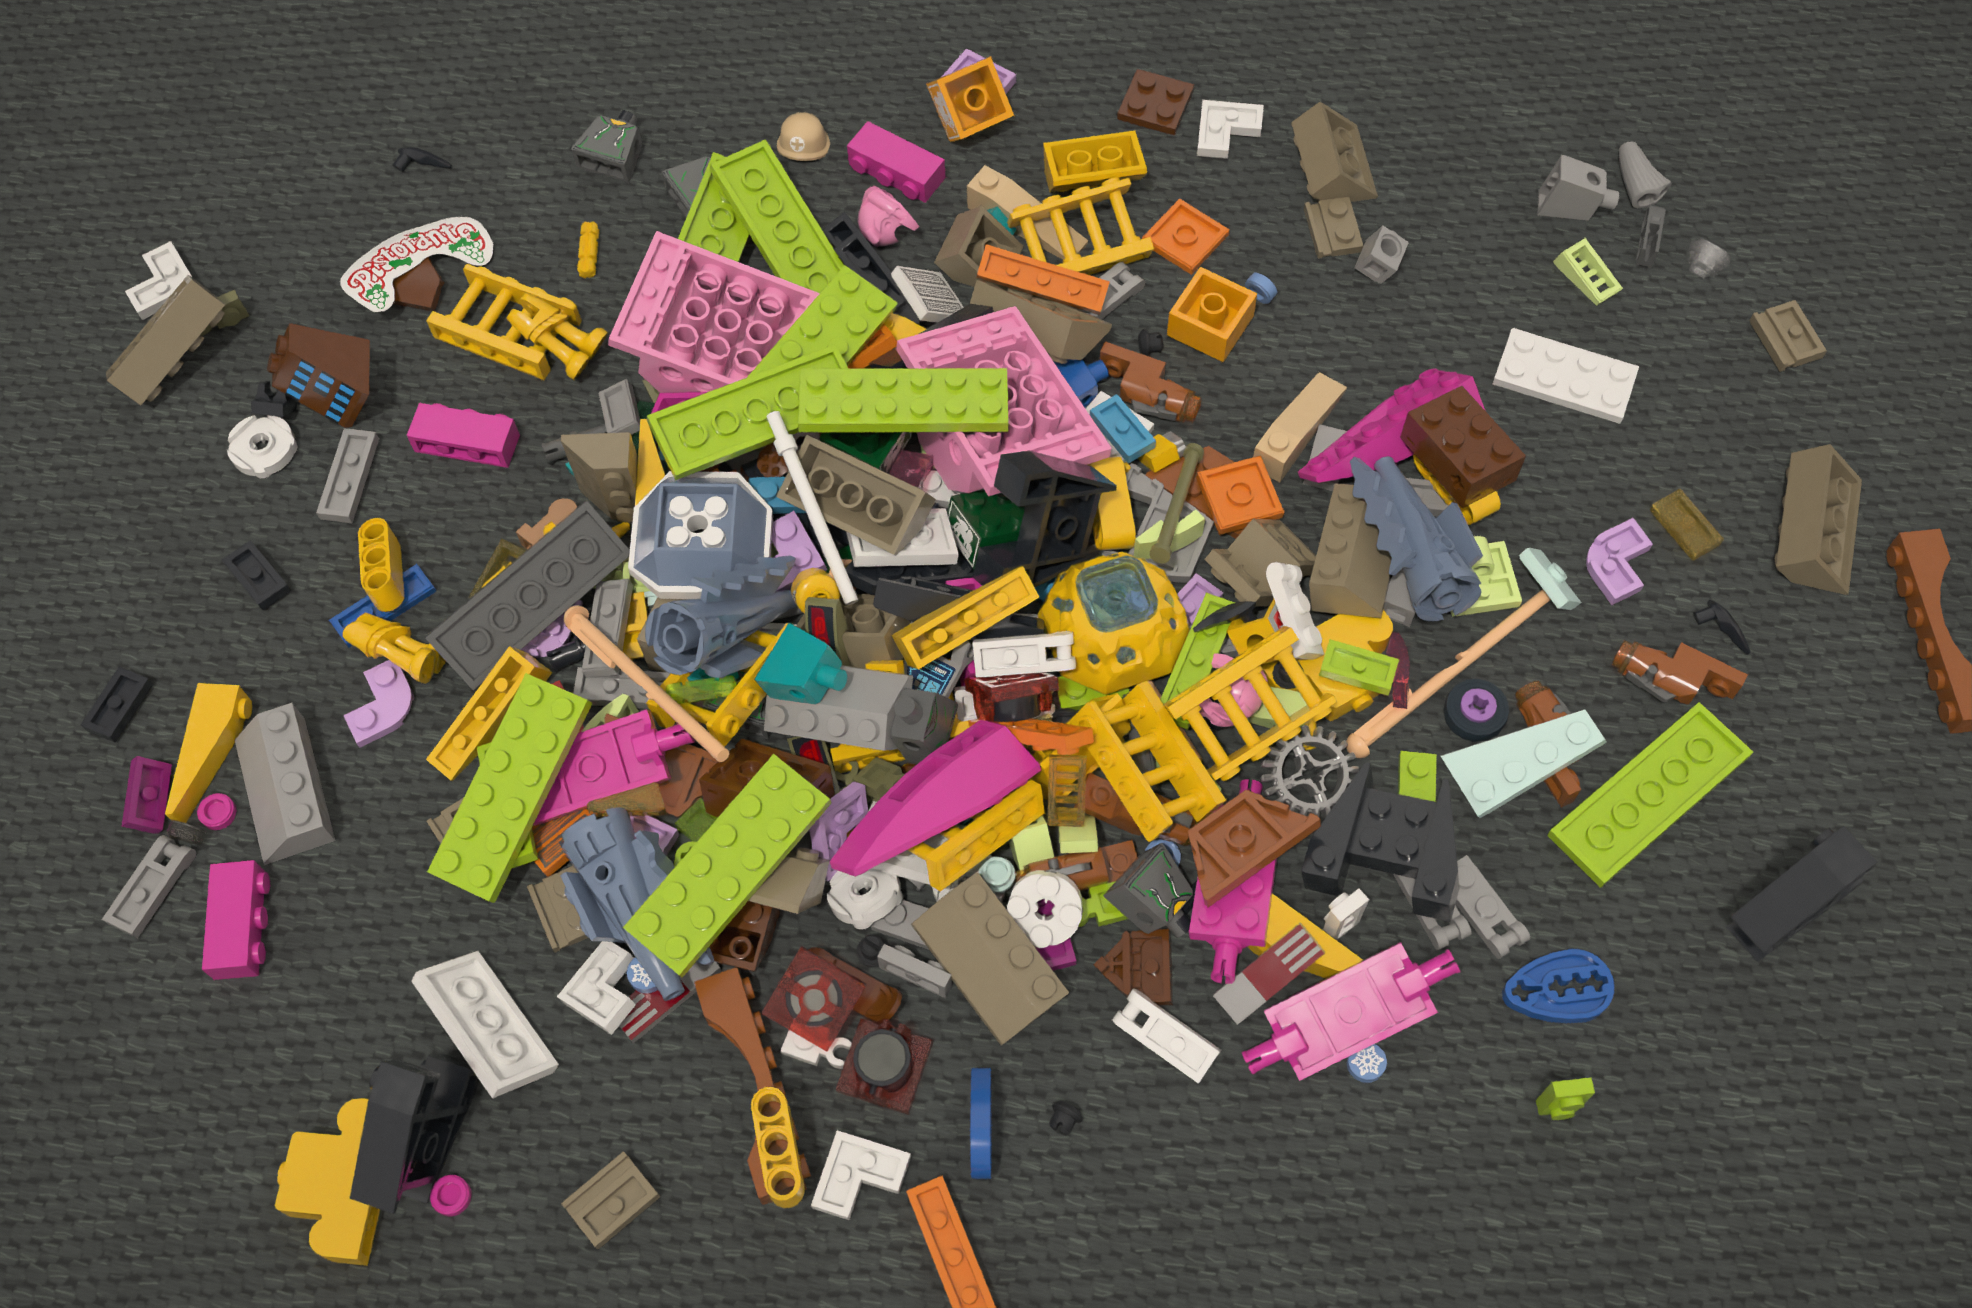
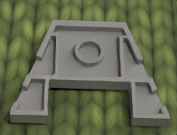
(1182, 561)

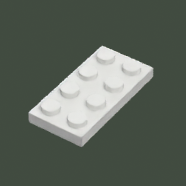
(1566, 375)
(485, 1023)

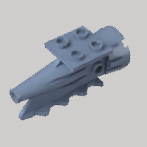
(1431, 551)
(710, 629)
(613, 881)

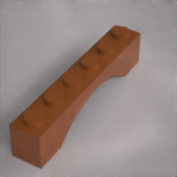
(1920, 567)
(728, 1011)

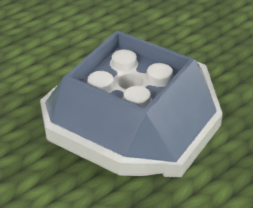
(662, 538)

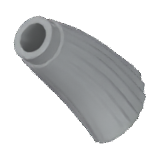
(1641, 179)

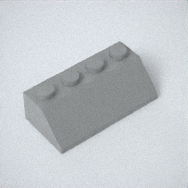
(854, 716)
(283, 784)

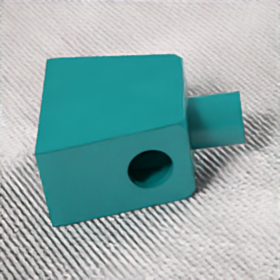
(801, 668)

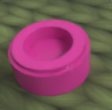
(216, 811)
(450, 1195)

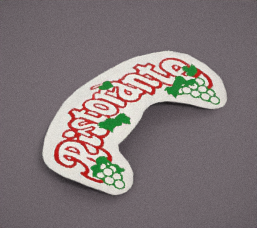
(372, 275)

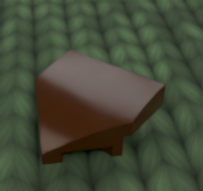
(419, 287)
(1141, 963)

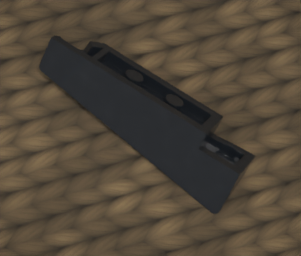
(864, 261)
(917, 597)

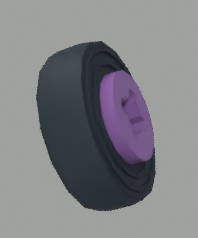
(1471, 722)

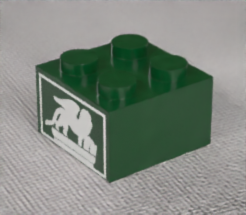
(873, 448)
(983, 521)

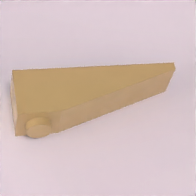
(994, 189)
(1298, 425)

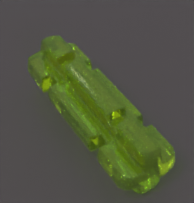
(701, 689)

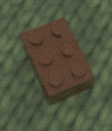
(1462, 446)
(730, 777)

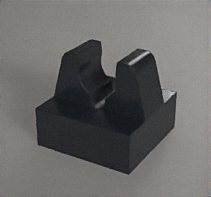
(270, 404)

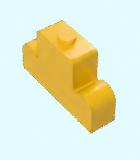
(1358, 631)
(318, 1187)

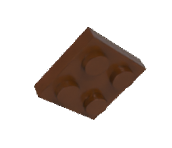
(1155, 102)

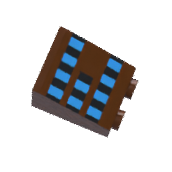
(322, 371)

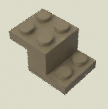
(1252, 552)

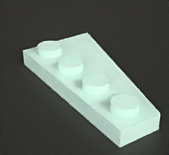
(1515, 762)

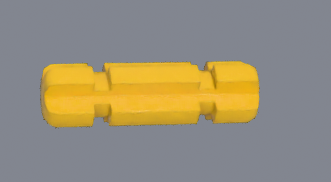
(588, 249)

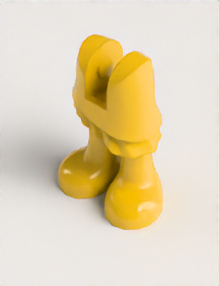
(548, 320)
(390, 639)

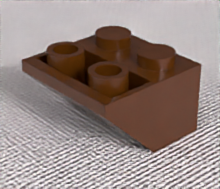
(746, 937)

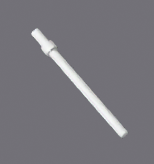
(786, 447)

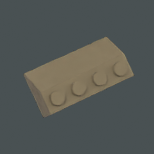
(1059, 328)
(165, 340)
(860, 497)
(1819, 520)
(1348, 568)
(989, 958)

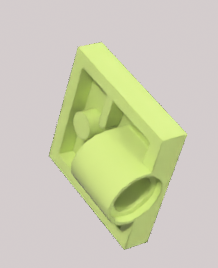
(1497, 579)

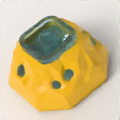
(1121, 619)

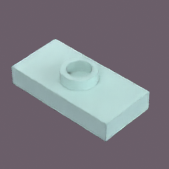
(1550, 578)

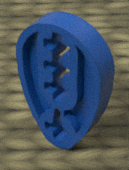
(1571, 1006)
(980, 1123)

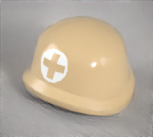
(803, 138)

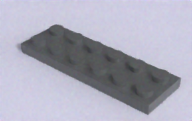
(529, 594)

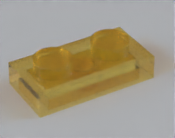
(1686, 524)

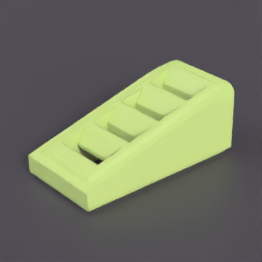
(1573, 270)

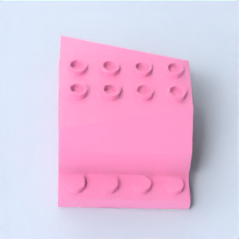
(702, 317)
(1041, 404)

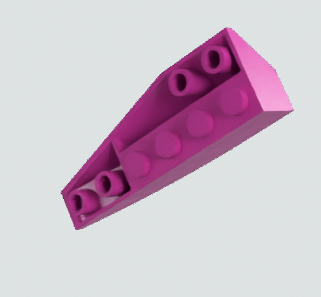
(1381, 429)
(937, 794)

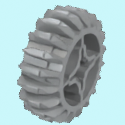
(1303, 758)

